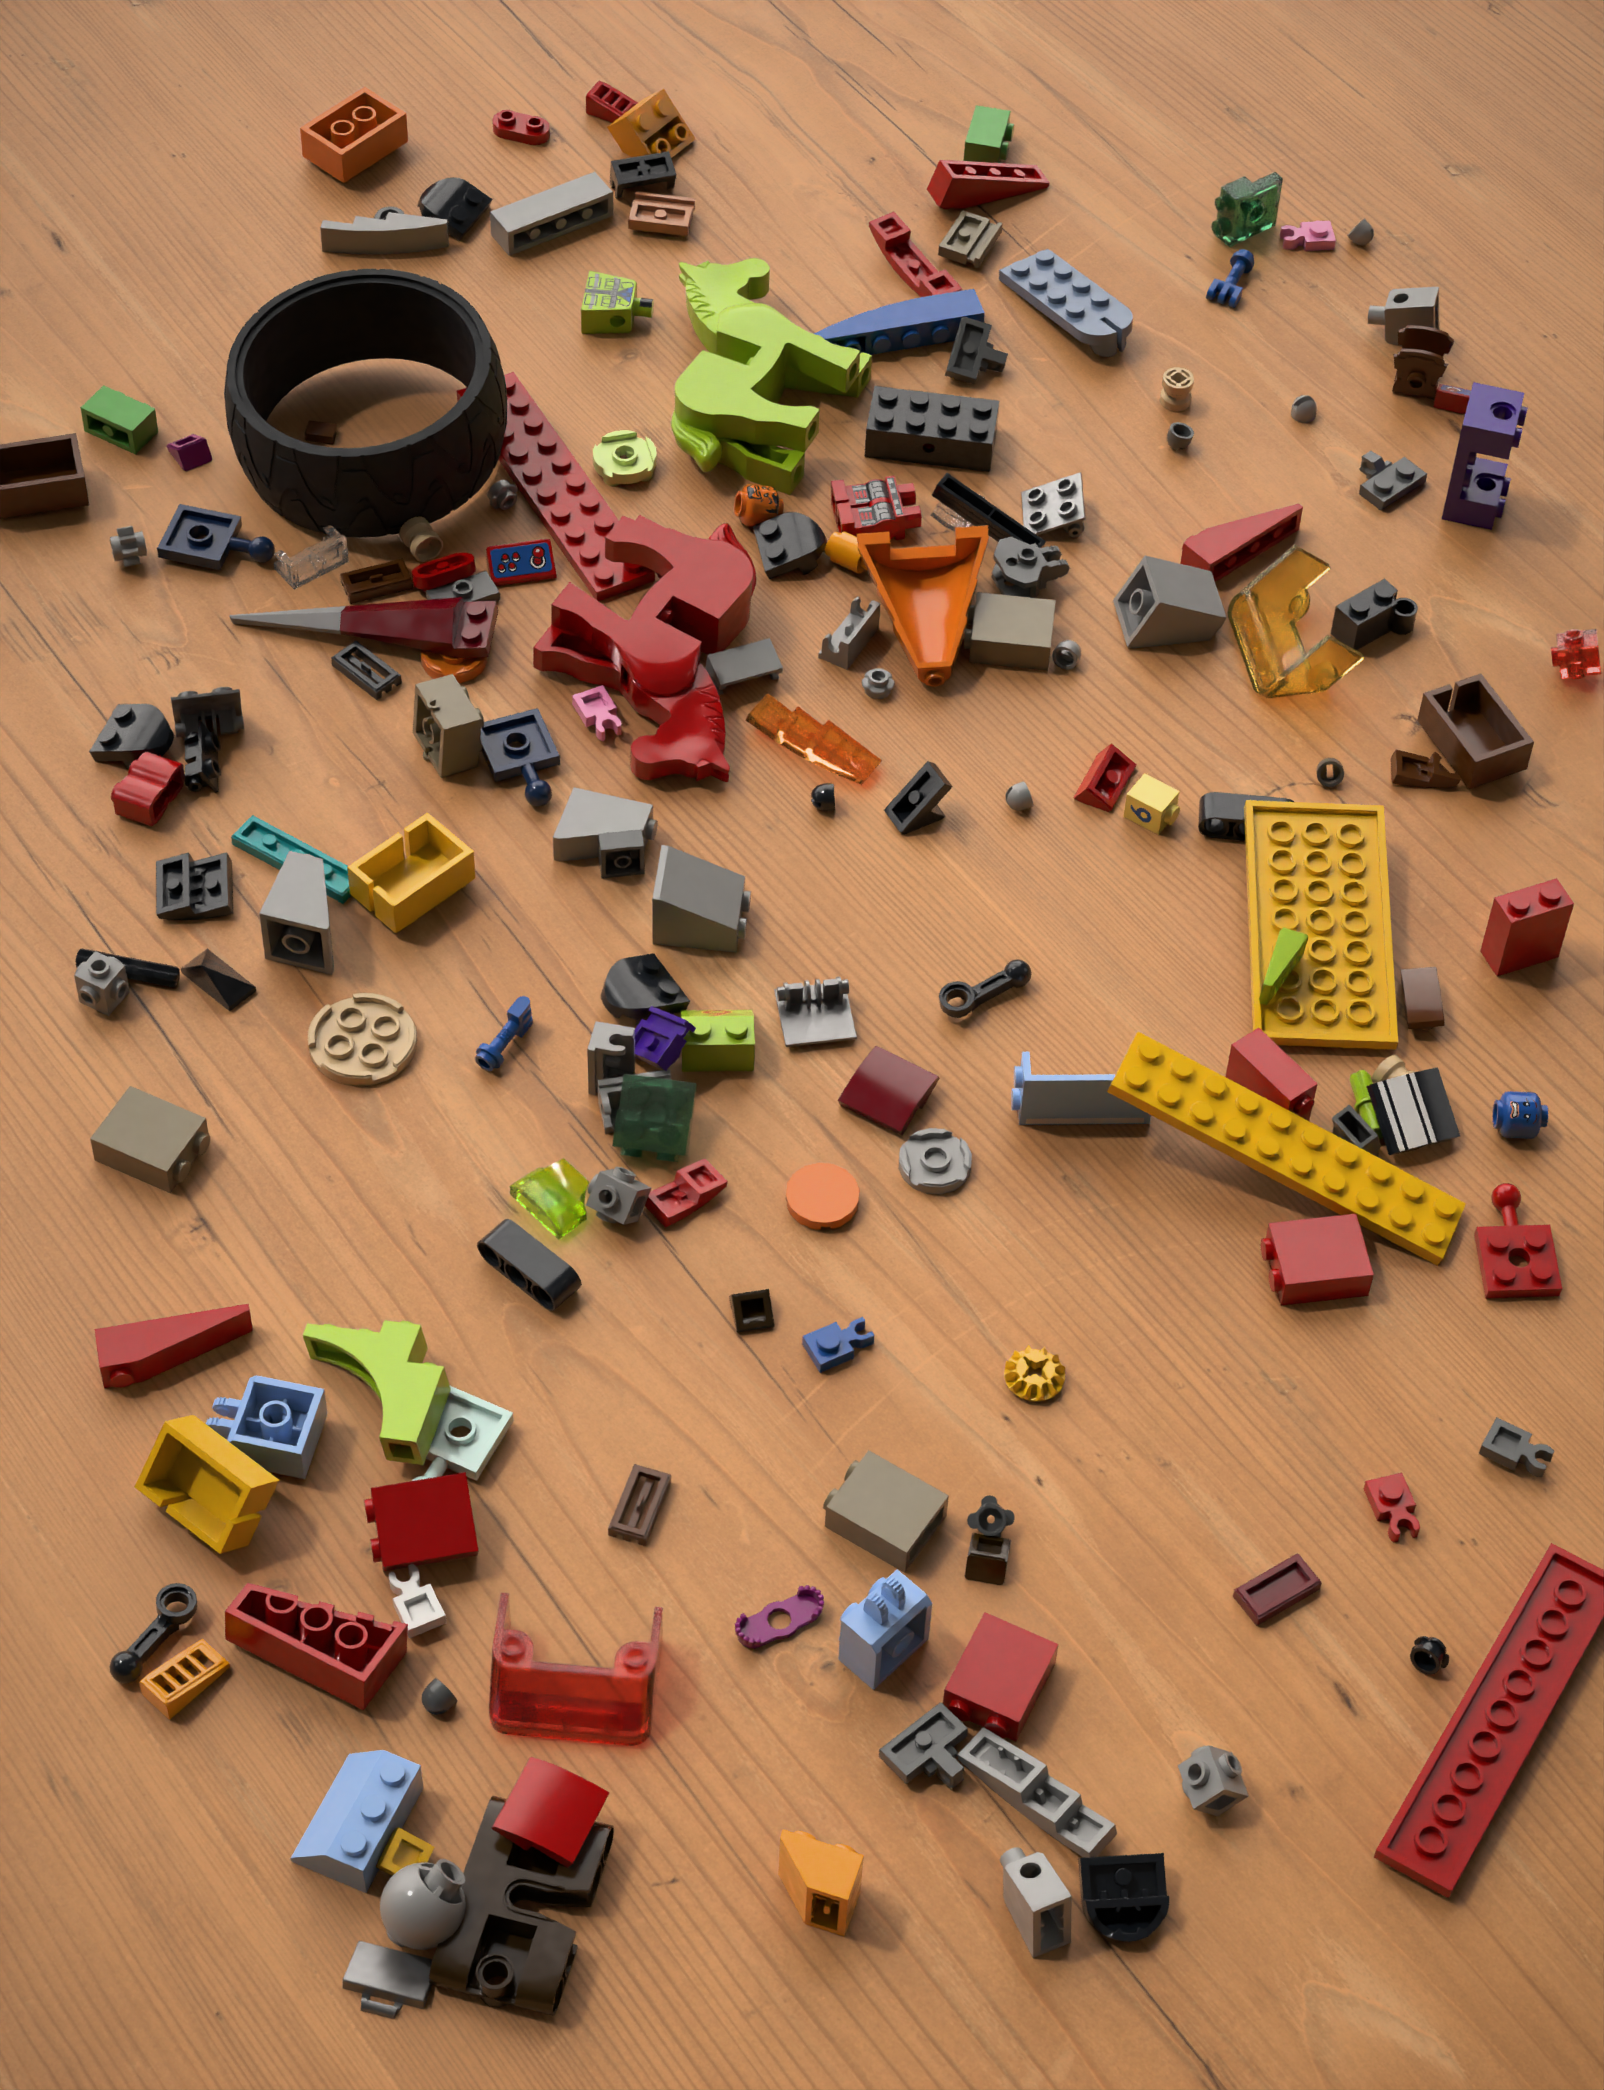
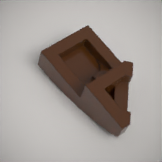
(1420, 771)

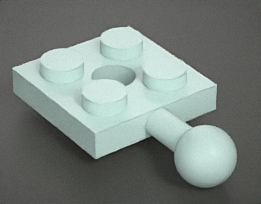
(472, 1452)

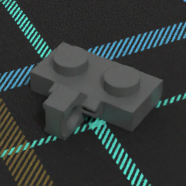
(973, 352)
(1388, 481)
(928, 1748)

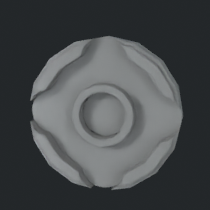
(935, 1161)

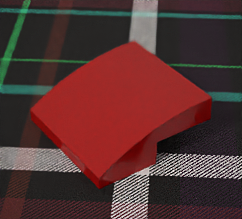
(550, 1810)

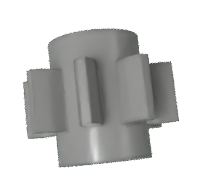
(128, 546)

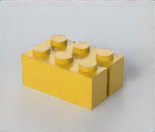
(412, 886)
(219, 1478)

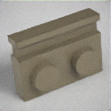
(970, 239)

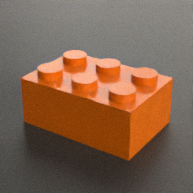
(354, 134)

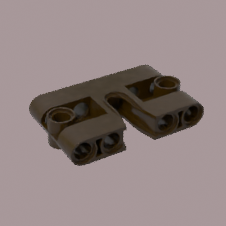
(513, 1941)

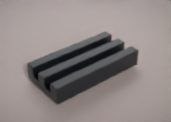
(361, 672)

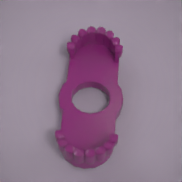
(801, 1608)

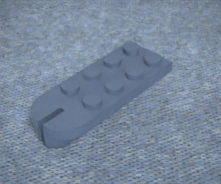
(1071, 301)

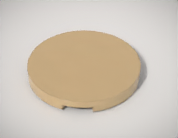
(362, 1039)

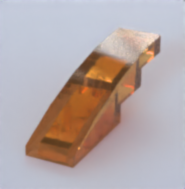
(818, 743)

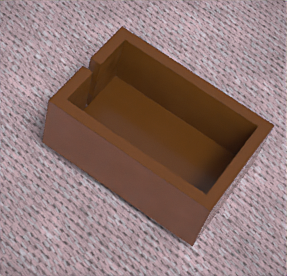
(41, 476)
(1477, 732)

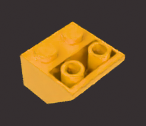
(651, 128)
(820, 1880)

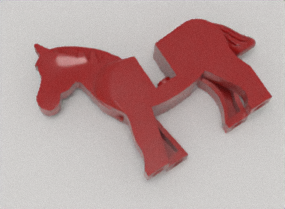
(657, 653)

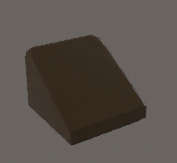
(752, 1310)
(987, 1559)

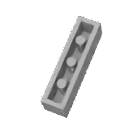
(551, 213)

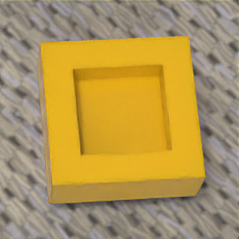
(402, 1851)

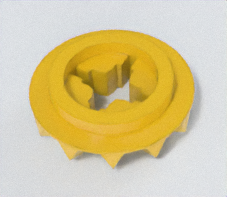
(1034, 1387)

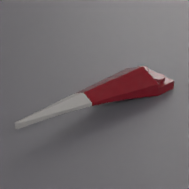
(431, 625)

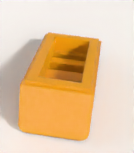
(172, 1703)

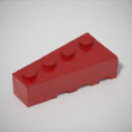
(317, 1643)

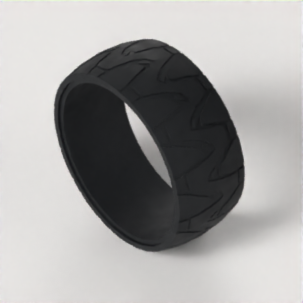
(352, 320)

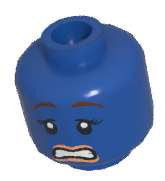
(1519, 1115)

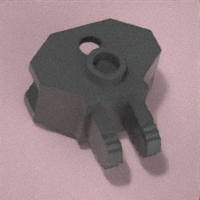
(1026, 567)

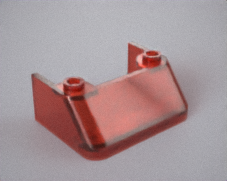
(573, 1699)

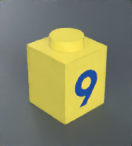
(1152, 804)

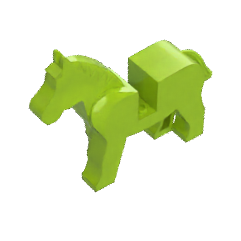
(732, 393)

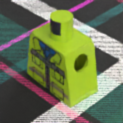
(611, 304)

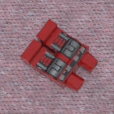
(875, 507)

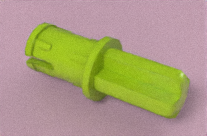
(1363, 1102)

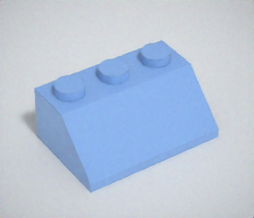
(358, 1817)

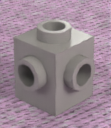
(101, 983)
(617, 1196)
(1212, 1780)

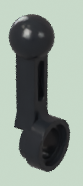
(1015, 974)
(128, 1664)

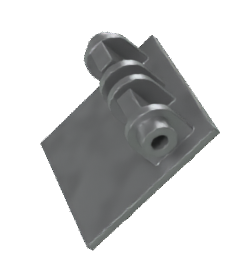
(1055, 506)
(220, 703)
(815, 1012)

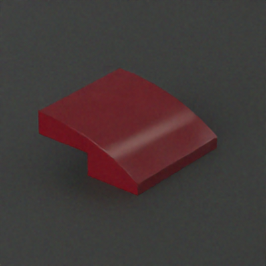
(888, 1090)

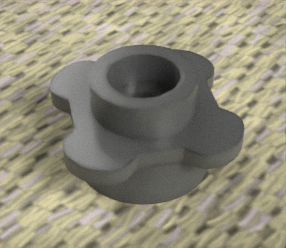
(990, 1507)

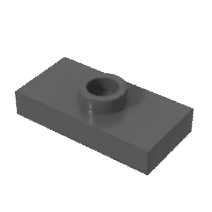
(473, 588)

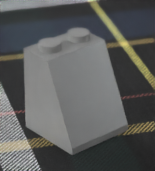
(1168, 604)
(697, 903)
(297, 916)

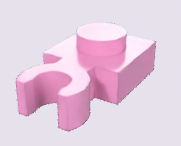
(1310, 235)
(597, 708)

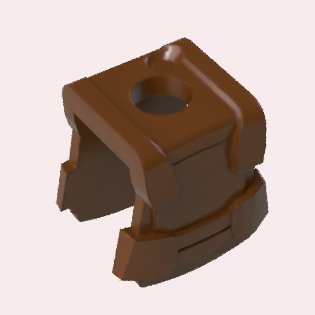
(1420, 360)

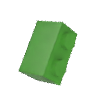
(988, 135)
(119, 419)

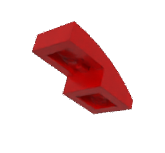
(687, 1193)

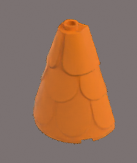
(927, 595)

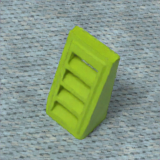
(1286, 955)

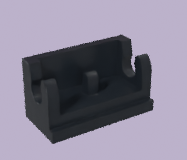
(642, 171)

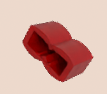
(148, 788)

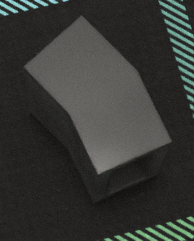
(1354, 1129)

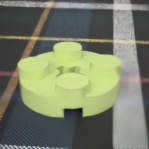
(616, 471)

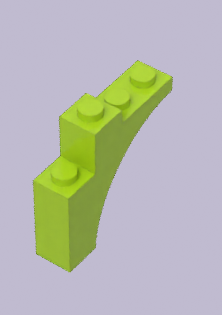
(394, 1369)

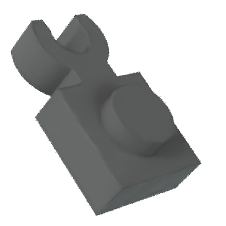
(1511, 1446)

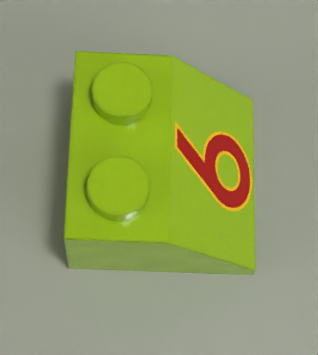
(720, 1042)

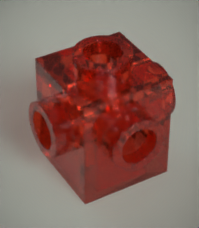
(1577, 654)

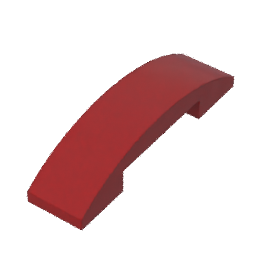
(907, 260)

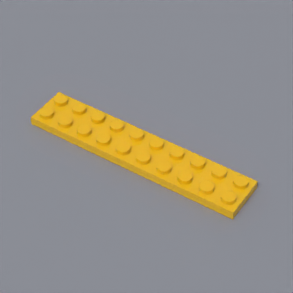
(1287, 1148)

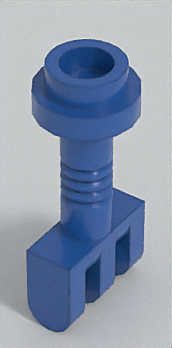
(1241, 262)
(518, 1023)

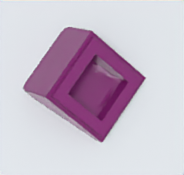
(190, 451)

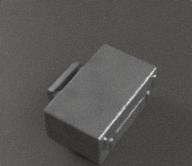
(387, 1976)

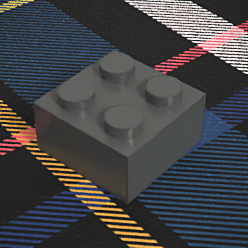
(621, 853)

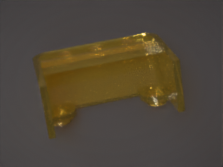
(1267, 635)

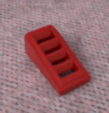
(606, 102)

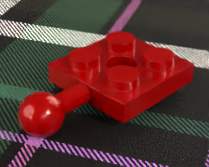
(1530, 1242)

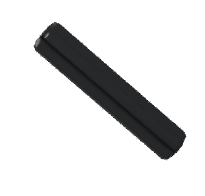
(139, 969)

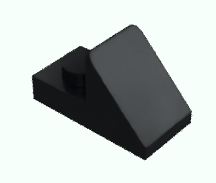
(918, 800)

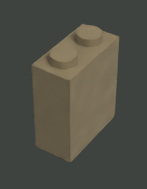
(1010, 631)
(150, 1139)
(885, 1510)

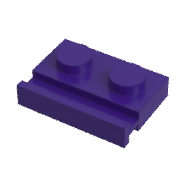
(661, 1038)

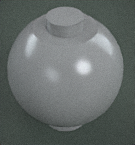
(423, 1904)

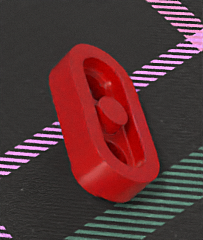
(521, 127)
(443, 571)

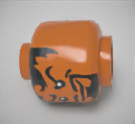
(757, 504)

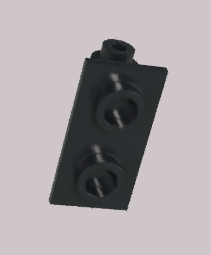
(202, 759)

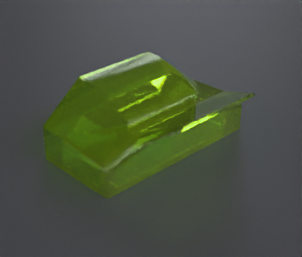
(553, 1196)

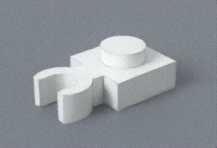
(416, 1605)

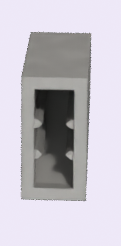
(596, 813)

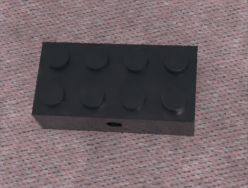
(931, 428)

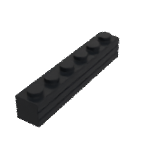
(981, 512)

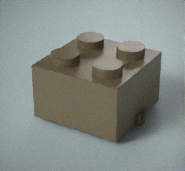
(447, 725)

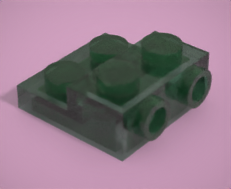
(1246, 208)
(655, 1117)

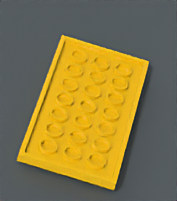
(1328, 878)

